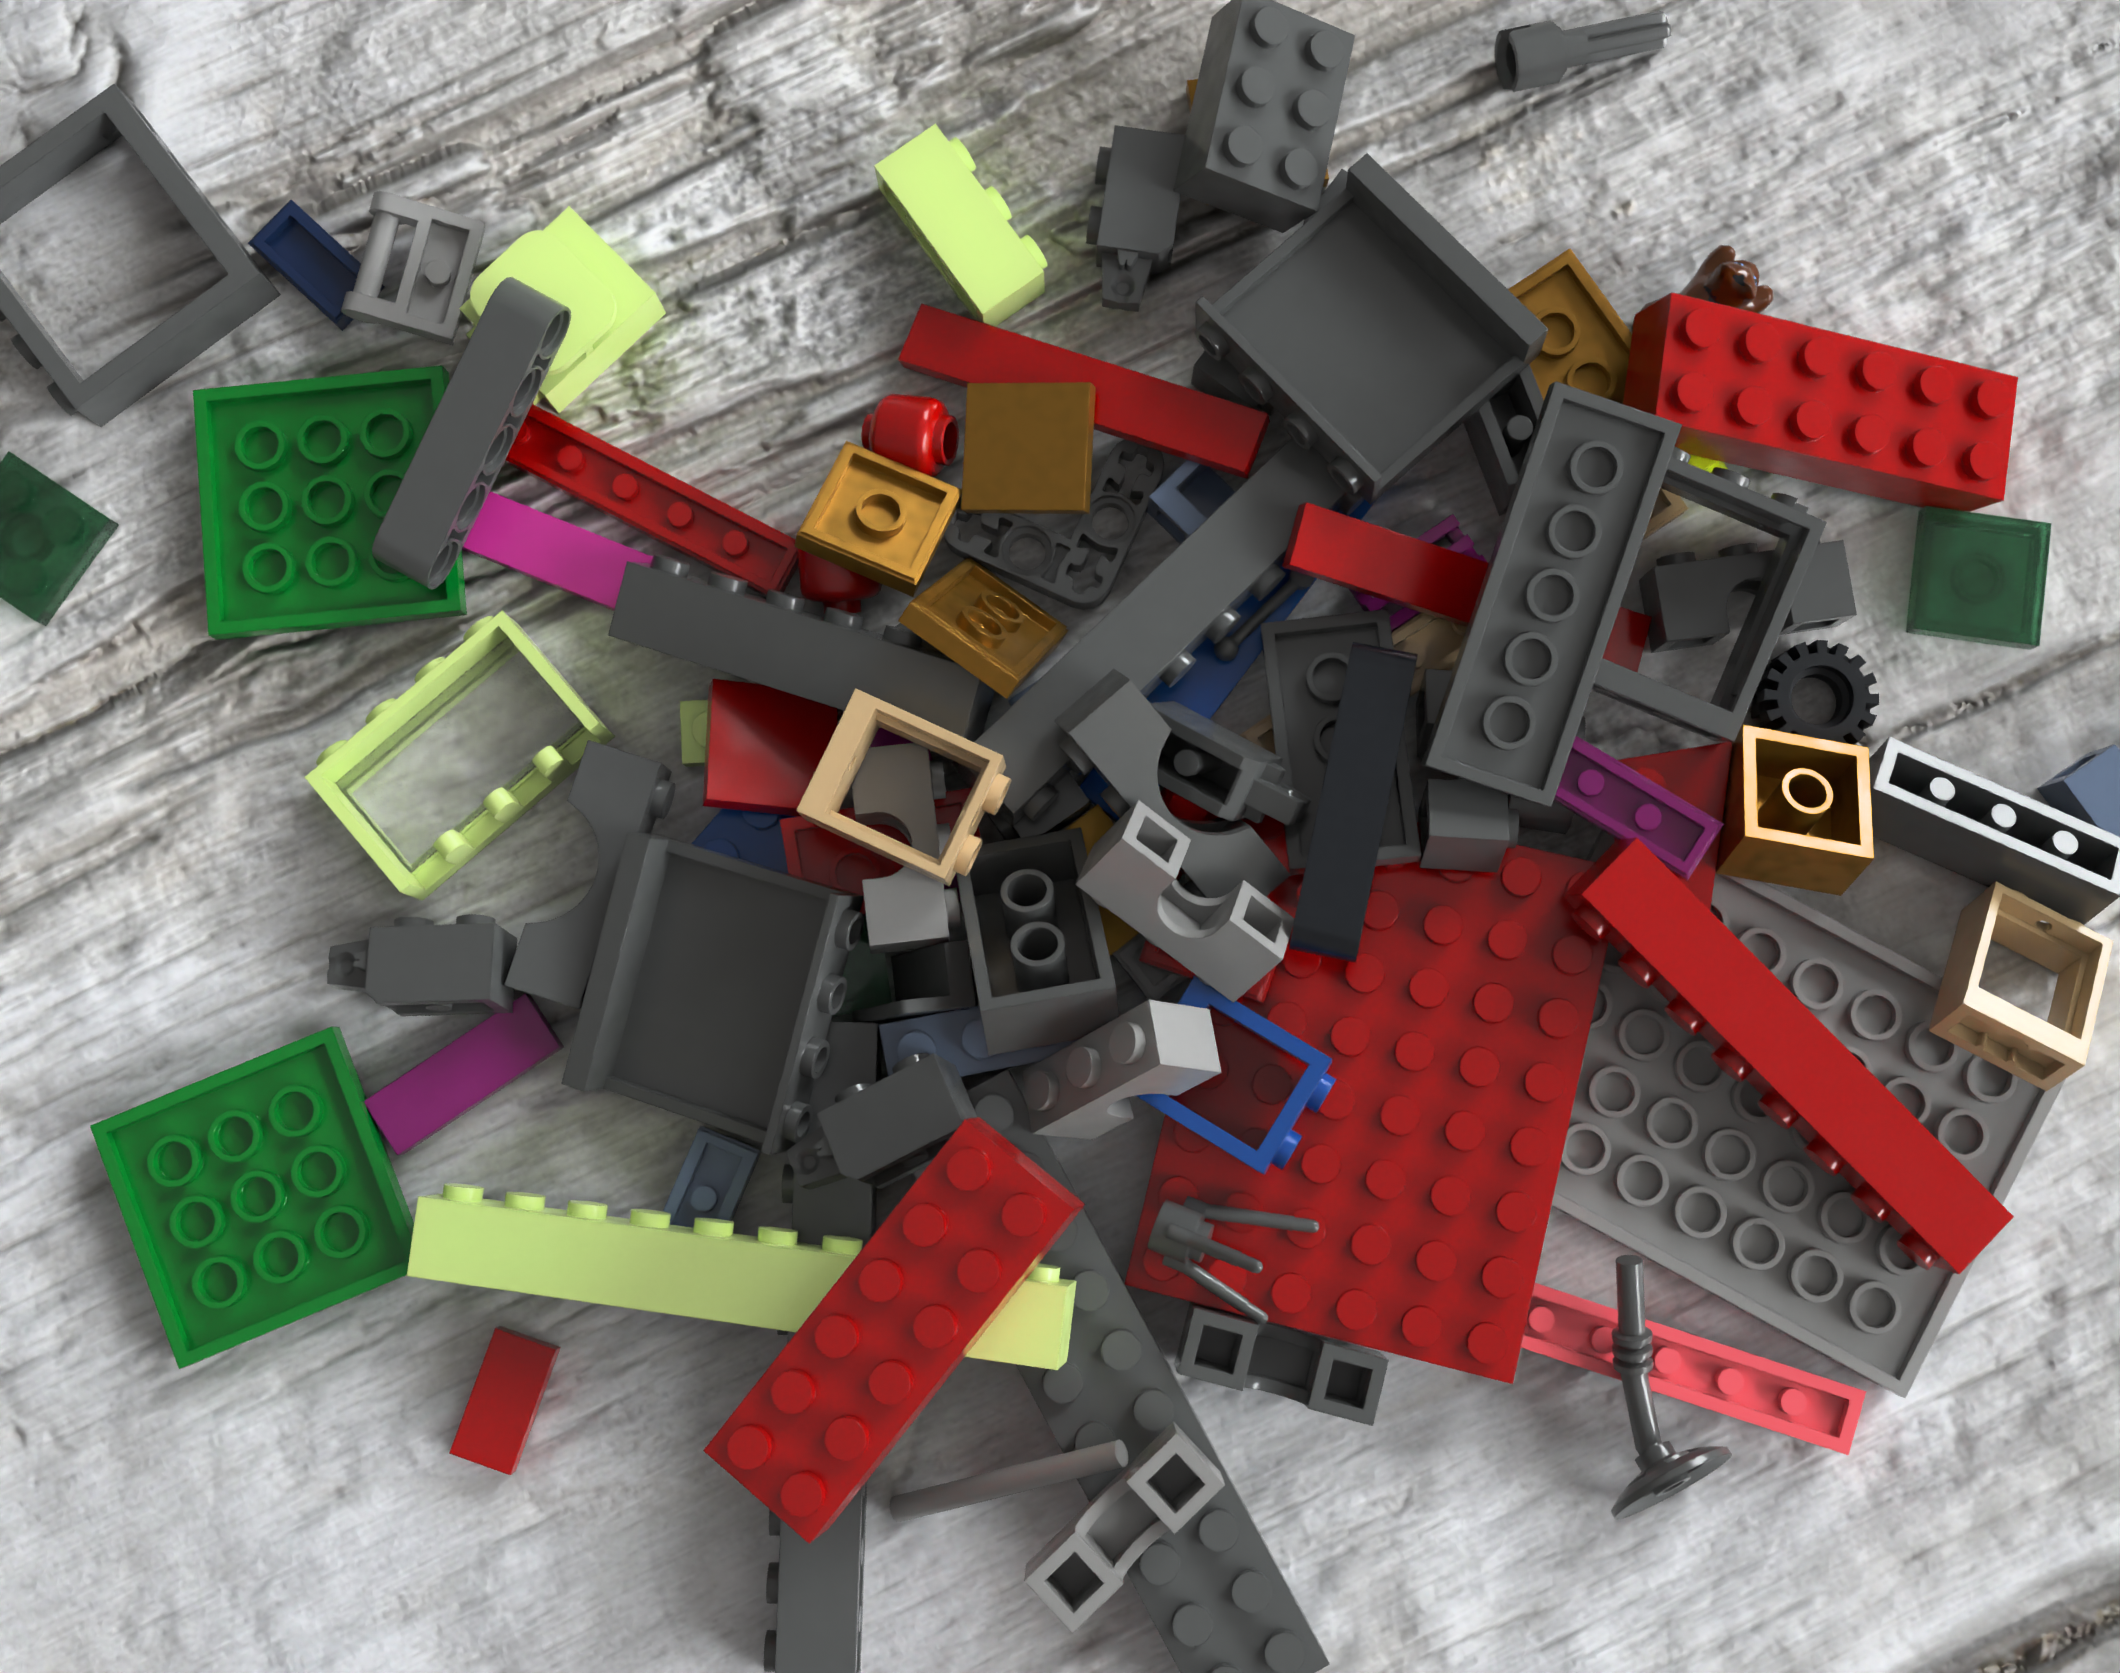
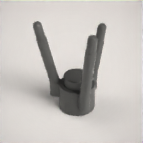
(1184, 1235)

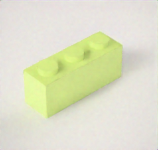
(962, 226)

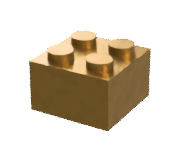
(1796, 811)

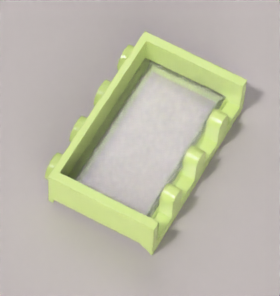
(457, 756)

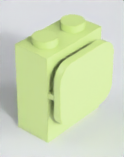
(581, 271)

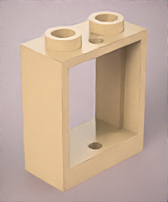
(844, 757)
(2000, 1031)

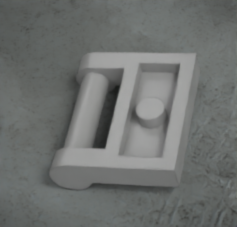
(434, 274)

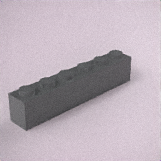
(793, 648)

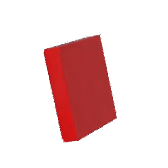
(762, 747)

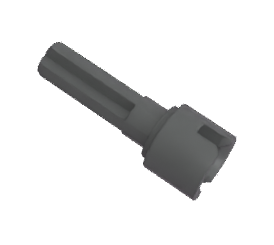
(1542, 52)

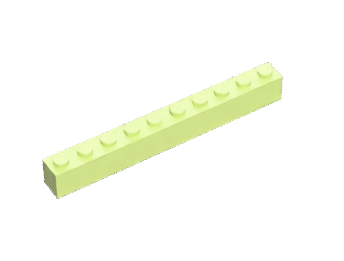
(685, 1269)

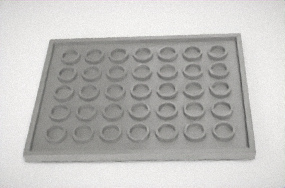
(1725, 1197)

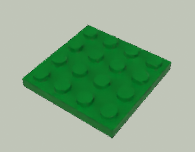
(297, 495)
(258, 1196)

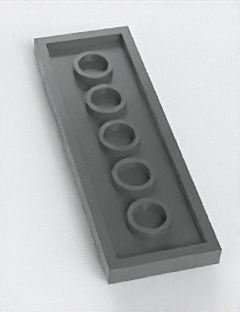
(1551, 594)

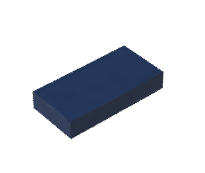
(309, 260)

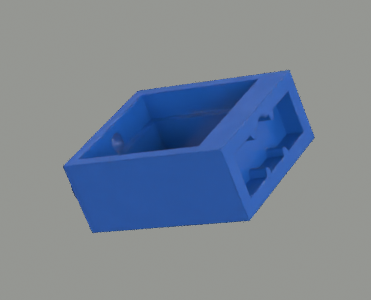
(1308, 1093)

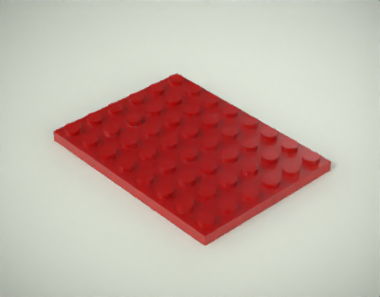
(1443, 1123)

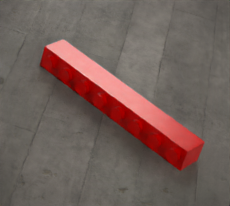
(1787, 1057)

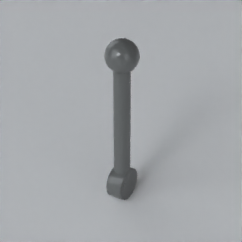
(1228, 647)

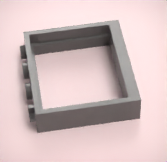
(180, 336)
(1798, 538)

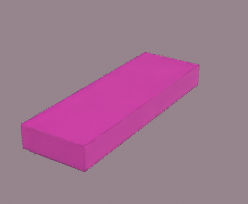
(551, 550)

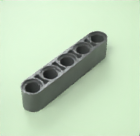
(471, 432)

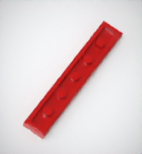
(1125, 401)
(653, 502)
(1415, 573)

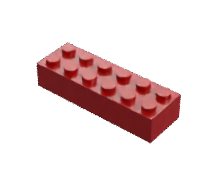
(1822, 404)
(893, 1328)

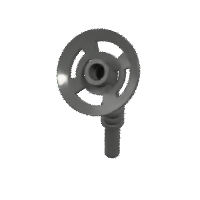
(1661, 1467)

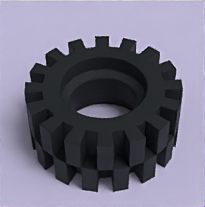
(1836, 670)

